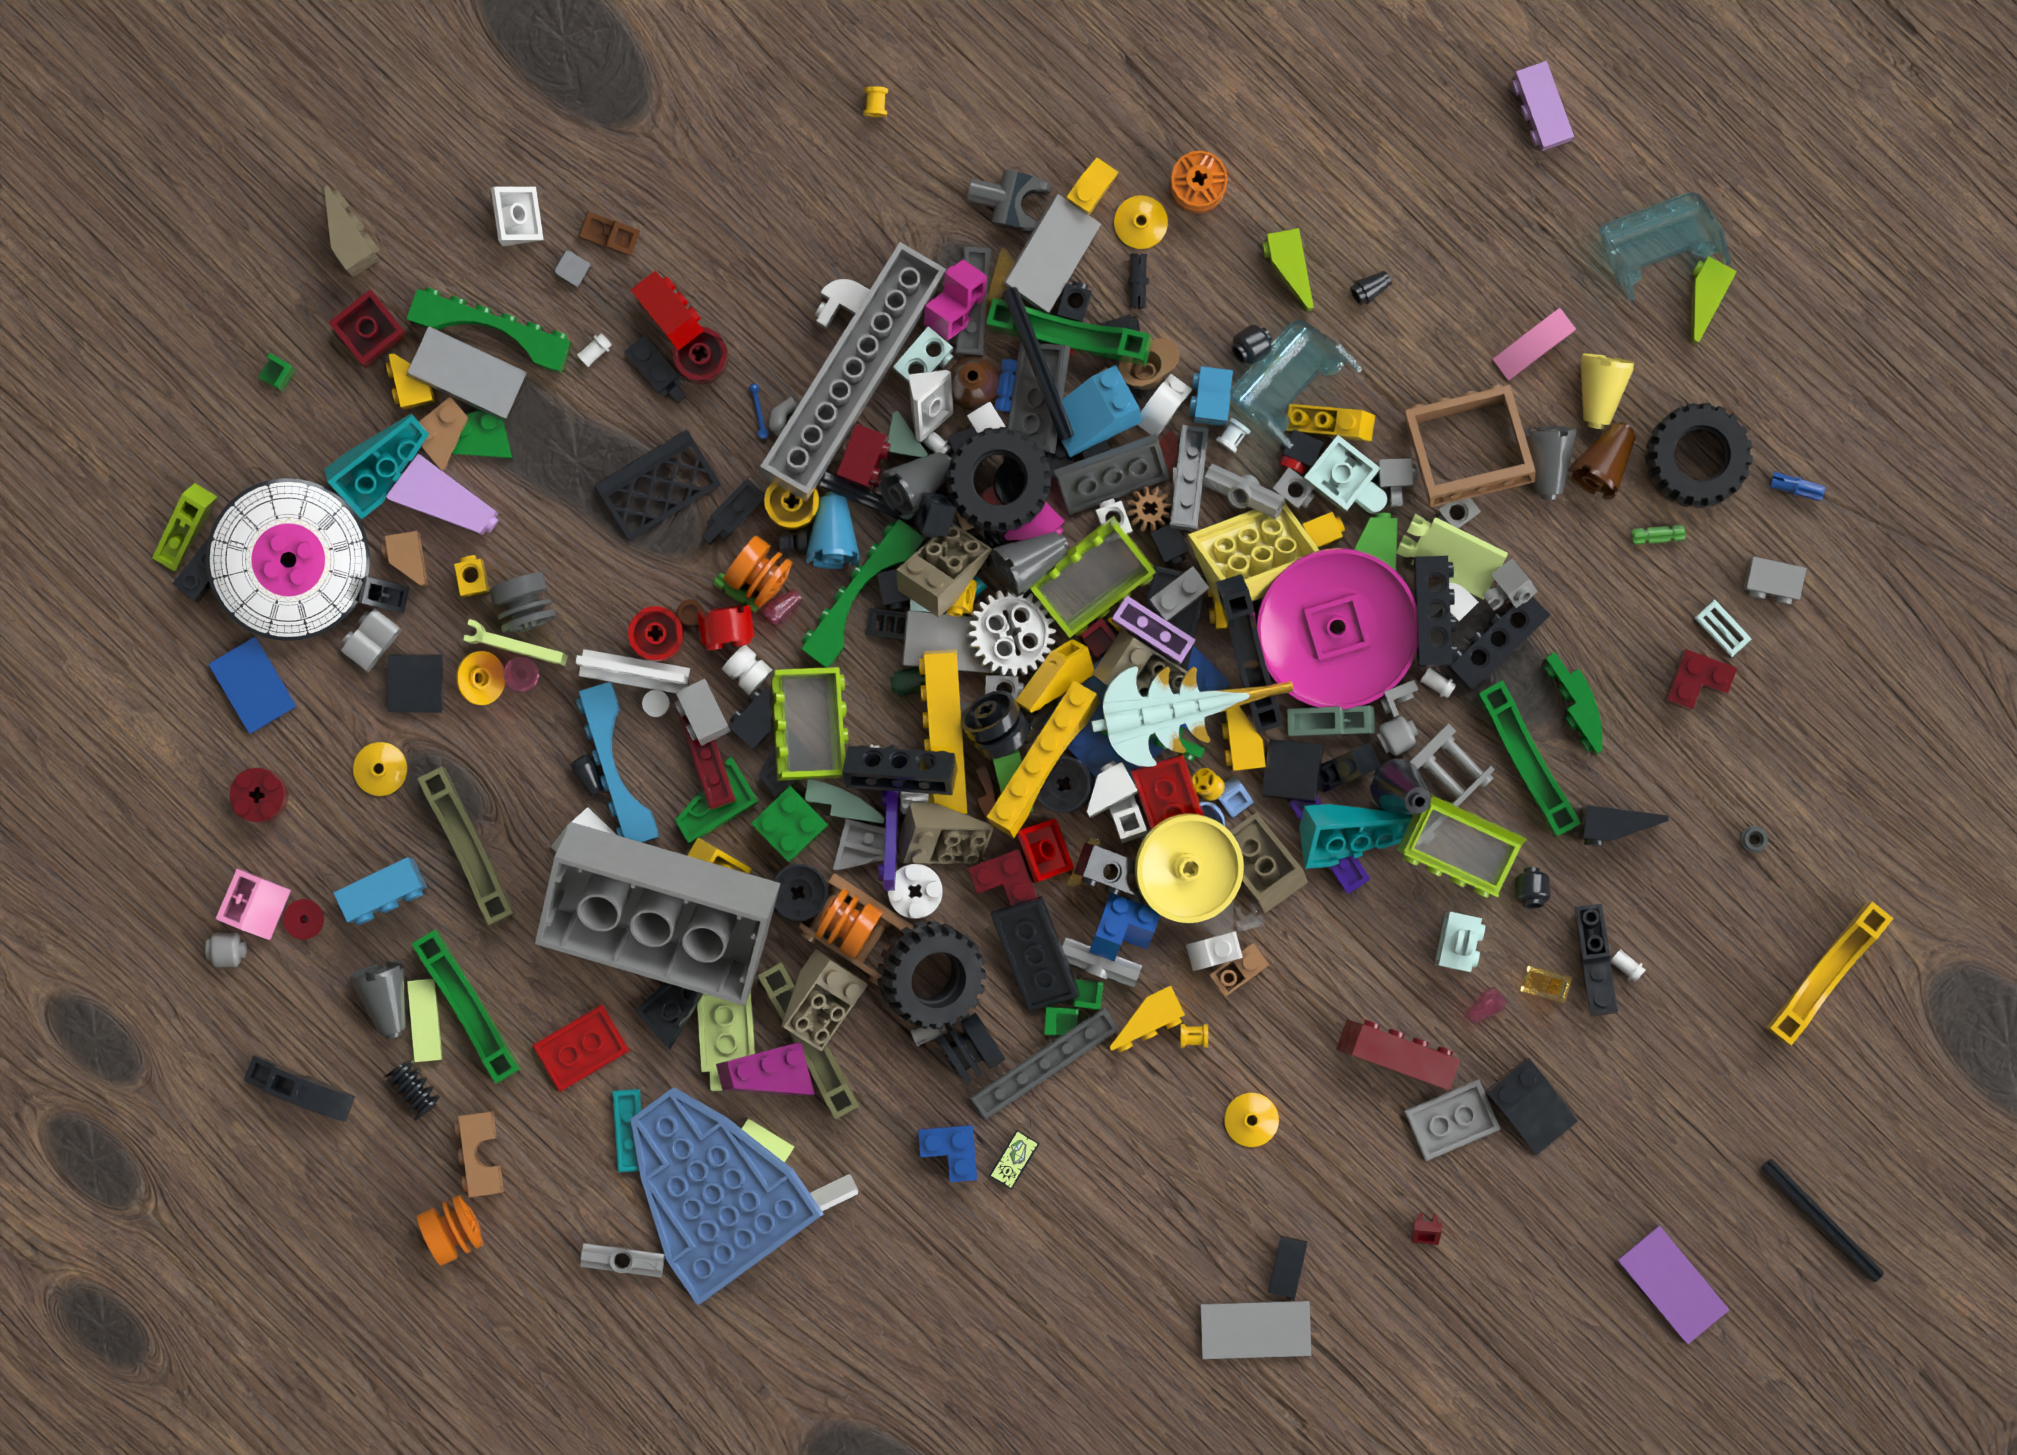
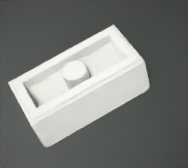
(835, 1192)

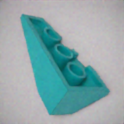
(373, 466)
(1340, 831)

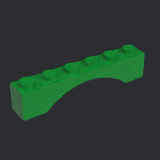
(1098, 340)
(545, 349)
(895, 549)
(1527, 760)
(467, 1006)

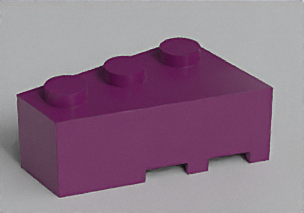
(770, 1071)

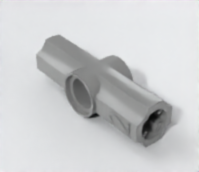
(1244, 491)
(1119, 970)
(640, 1261)

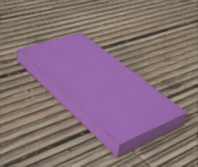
(1673, 1284)

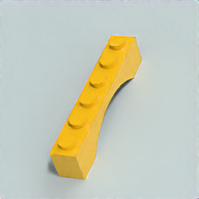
(1062, 727)
(1826, 974)

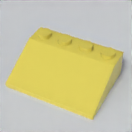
(1251, 547)

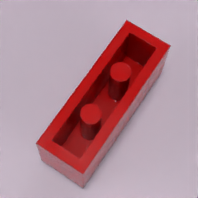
(668, 309)

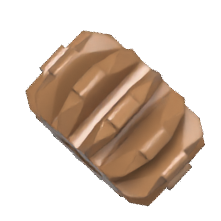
(1149, 518)

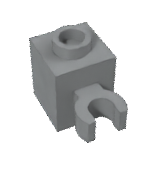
(1395, 475)
(1511, 584)

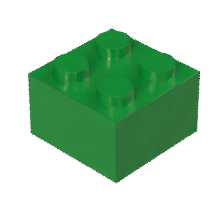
(789, 824)

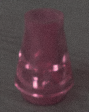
(781, 607)
(1487, 1005)

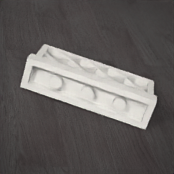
(632, 671)

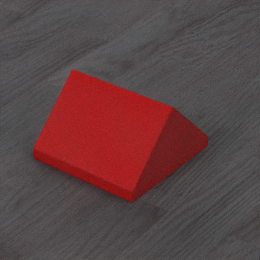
(1045, 850)

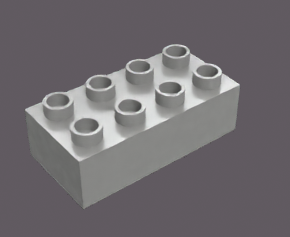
(656, 913)

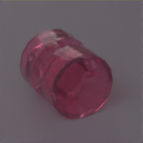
(521, 674)

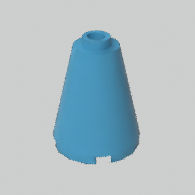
(832, 535)

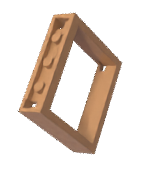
(1477, 484)

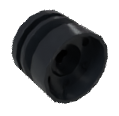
(1068, 800)
(813, 888)
(970, 1048)

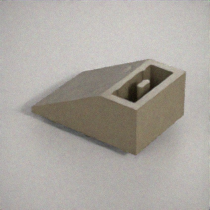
(346, 240)
(942, 570)
(1130, 652)
(942, 836)
(821, 999)

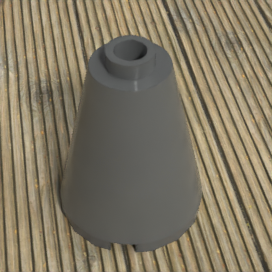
(1551, 455)
(905, 484)
(1028, 560)
(382, 996)

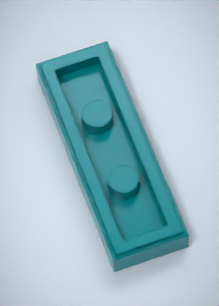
(626, 1105)

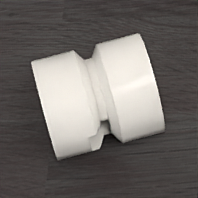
(747, 669)

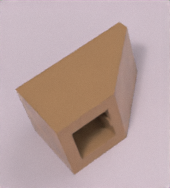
(1239, 971)

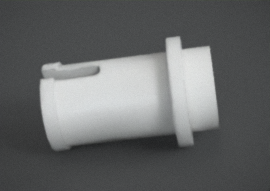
(594, 349)
(937, 444)
(1438, 683)
(1627, 965)
(923, 1035)

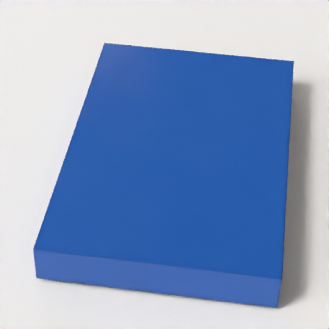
(252, 685)

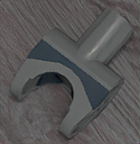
(1007, 198)

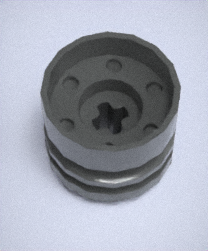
(522, 602)

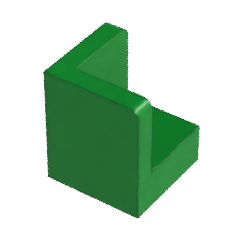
(277, 372)
(1090, 994)
(1060, 1020)

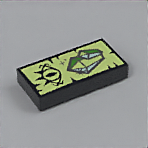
(1014, 1159)

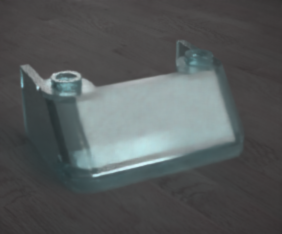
(1659, 234)
(1284, 373)

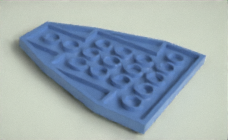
(714, 1192)

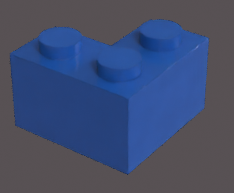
(1123, 922)
(957, 1144)

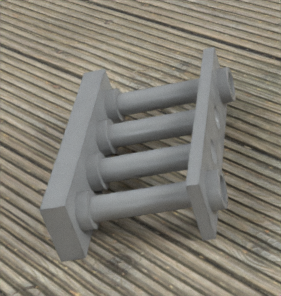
(1425, 759)

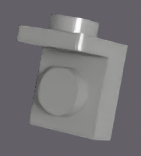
(1402, 693)

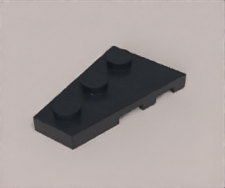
(668, 1011)

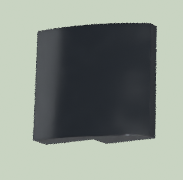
(415, 683)
(1292, 770)

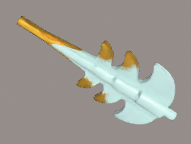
(1134, 718)

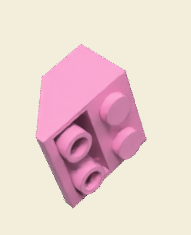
(253, 904)

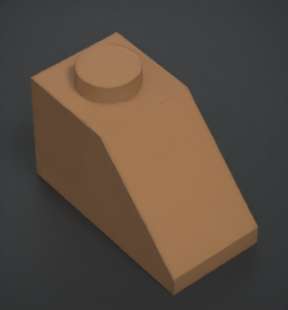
(406, 554)

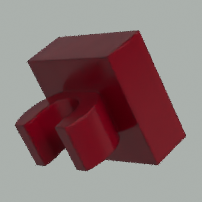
(1426, 1232)

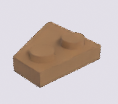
(444, 429)

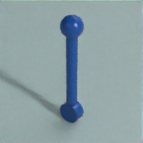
(762, 433)

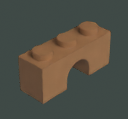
(479, 1177)

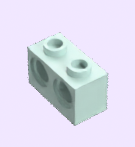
(917, 354)

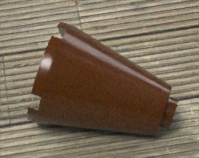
(975, 393)
(1605, 461)

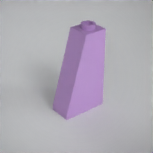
(438, 495)

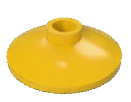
(1136, 235)
(490, 680)
(394, 769)
(1237, 1115)

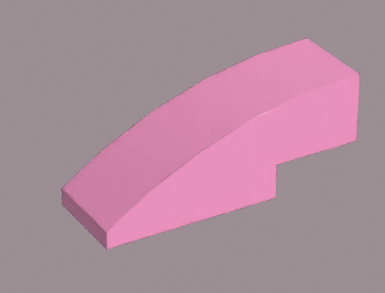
(1534, 344)

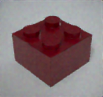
(368, 328)

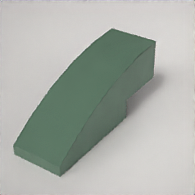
(1331, 721)
(843, 803)

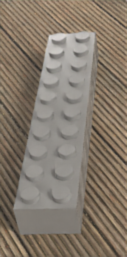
(852, 372)

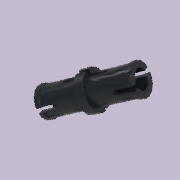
(1138, 281)

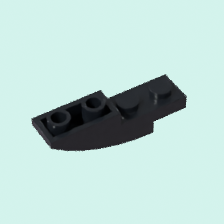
(1595, 960)
(299, 1089)

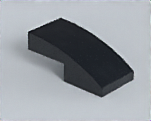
(1288, 1266)

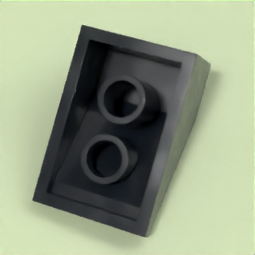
(1608, 824)
(1531, 1105)

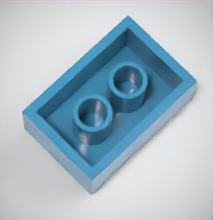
(381, 891)

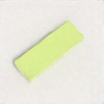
(424, 1020)

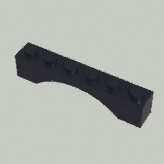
(1247, 649)

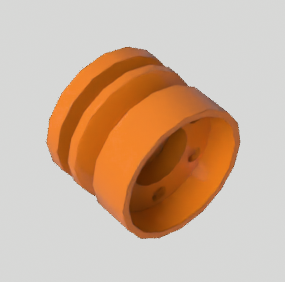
(1192, 196)
(758, 571)
(848, 923)
(452, 1229)

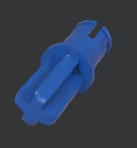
(1797, 486)

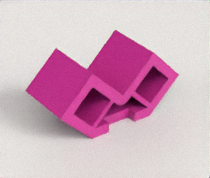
(950, 310)

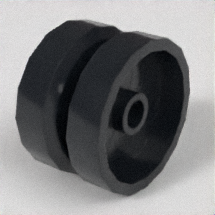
(995, 725)

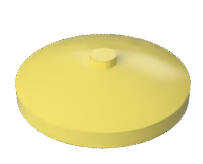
(1189, 868)

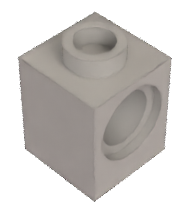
(1291, 477)
(1469, 509)
(993, 681)

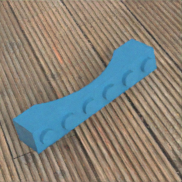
(601, 712)

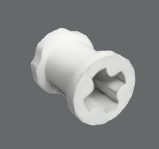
(1233, 435)

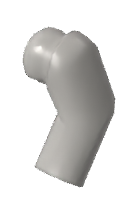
(779, 414)

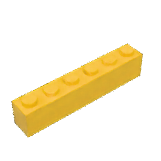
(944, 718)

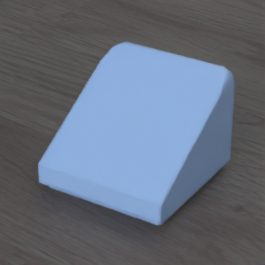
(1235, 797)

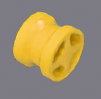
(1201, 783)

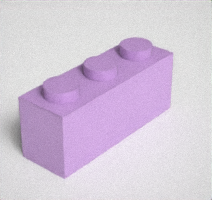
(1542, 106)
(1153, 630)

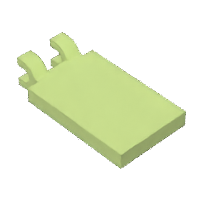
(1471, 557)
(514, 645)
(724, 1033)

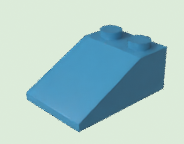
(1099, 410)

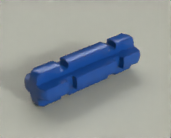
(1006, 385)

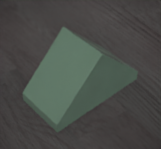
(903, 440)

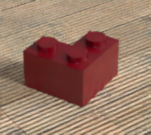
(863, 457)
(1696, 672)
(1006, 871)

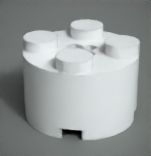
(931, 891)

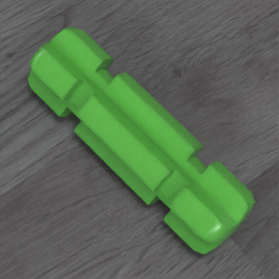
(1658, 534)
(739, 595)

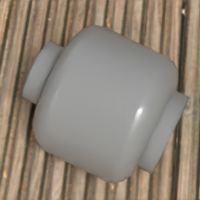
(1397, 735)
(225, 949)

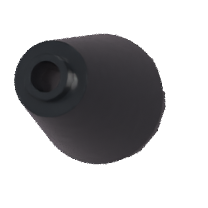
(1400, 788)

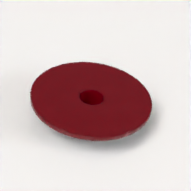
(303, 919)

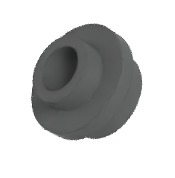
(1762, 836)

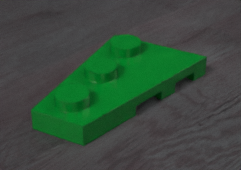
(483, 437)
(699, 820)

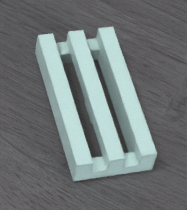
(1707, 612)

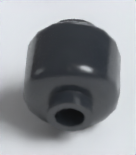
(1251, 344)
(1532, 888)

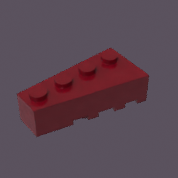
(1399, 1054)

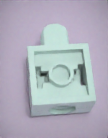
(1346, 480)
(1459, 942)

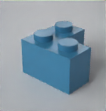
(1212, 397)

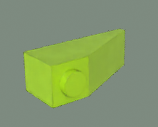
(1288, 260)
(1707, 292)
(184, 526)

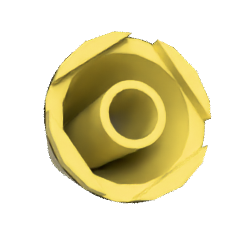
(1602, 387)

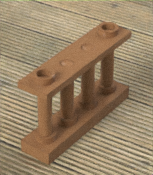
(886, 920)

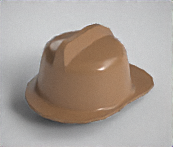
(1161, 360)

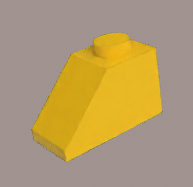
(1092, 186)
(707, 852)

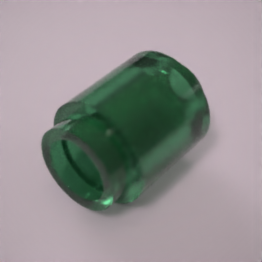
(907, 681)

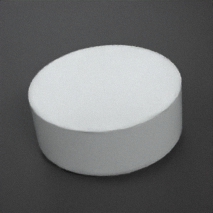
(656, 703)

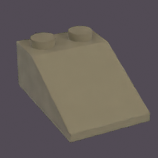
(1269, 868)

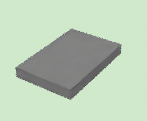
(1452, 1120)

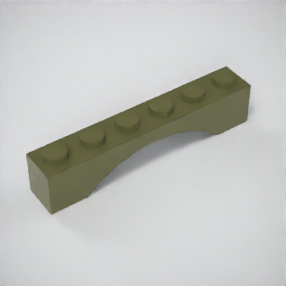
(467, 845)
(820, 1063)

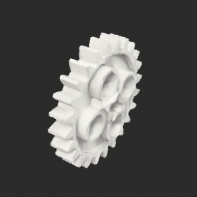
(988, 639)

